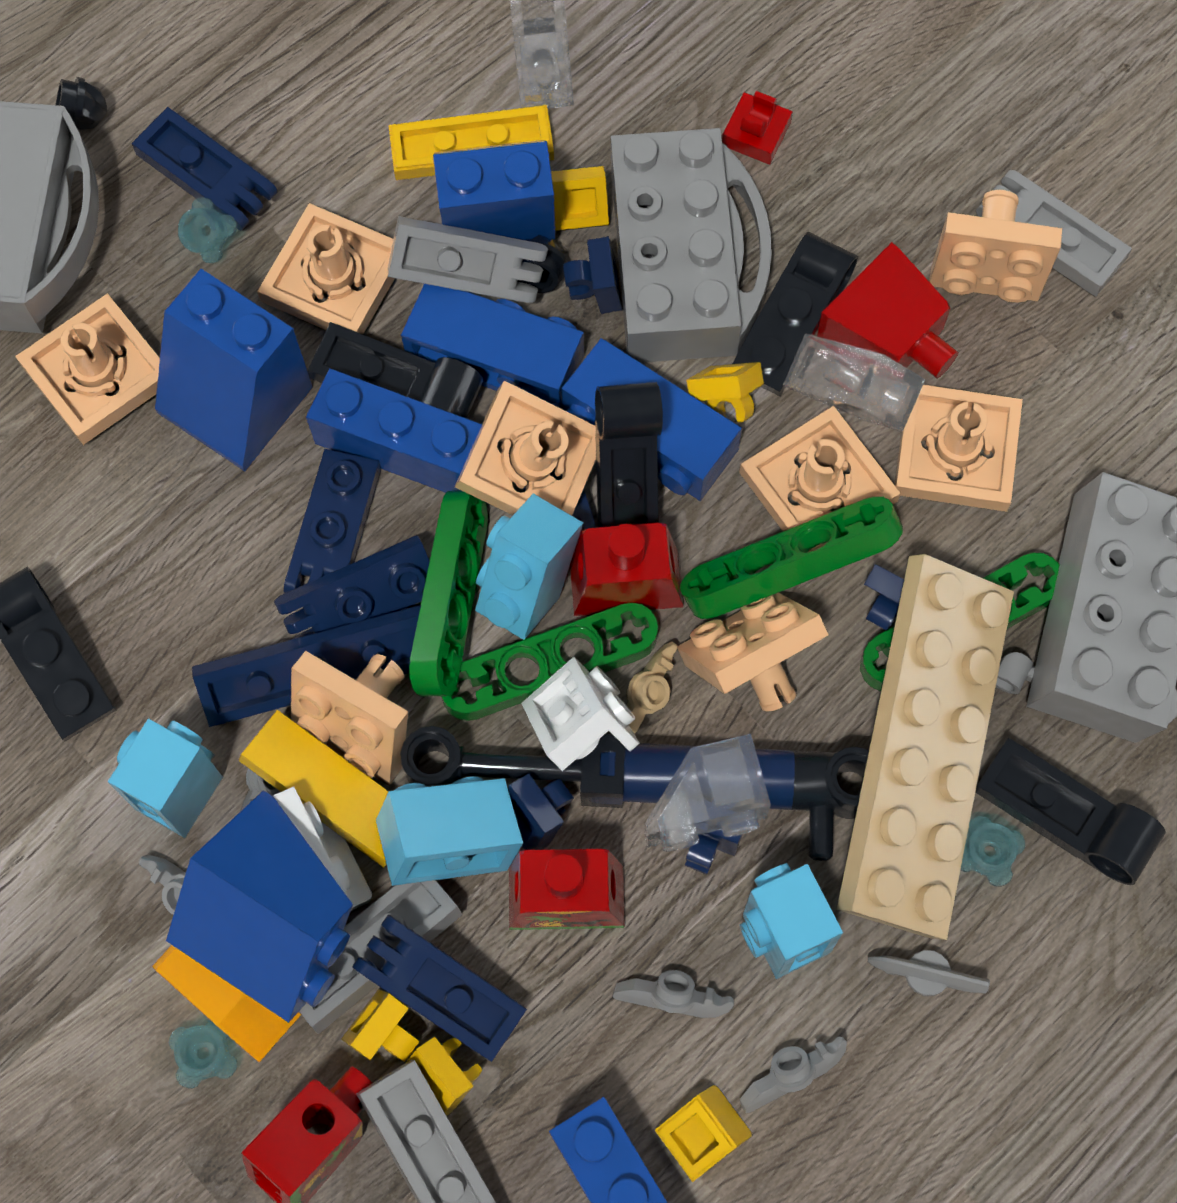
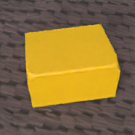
(703, 1132)

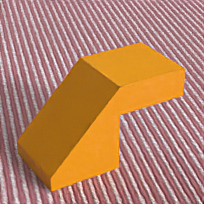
(226, 1006)

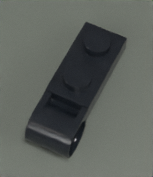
(794, 308)
(441, 384)
(626, 453)
(49, 657)
(1104, 835)

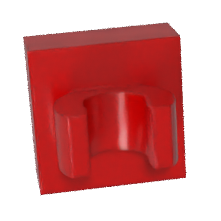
(757, 127)

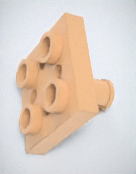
(995, 252)
(327, 258)
(84, 353)
(960, 427)
(539, 441)
(825, 450)
(753, 646)
(351, 713)

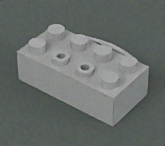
(36, 176)
(684, 245)
(1113, 614)

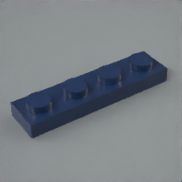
(262, 677)

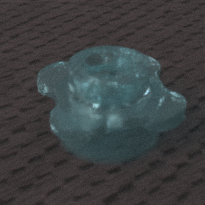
(192, 230)
(1006, 845)
(193, 1069)

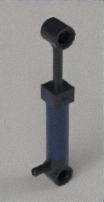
(616, 775)

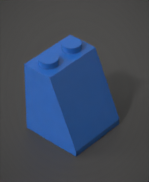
(497, 189)
(228, 370)
(263, 911)

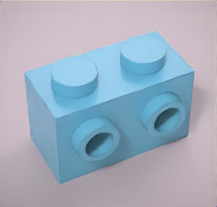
(526, 565)
(166, 774)
(448, 830)
(789, 920)

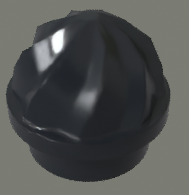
(83, 102)
(552, 267)

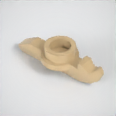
(649, 689)

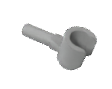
(1013, 672)

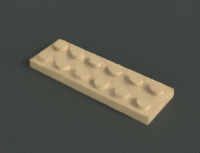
(926, 749)

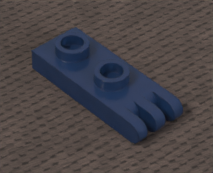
(202, 166)
(333, 517)
(358, 591)
(442, 989)

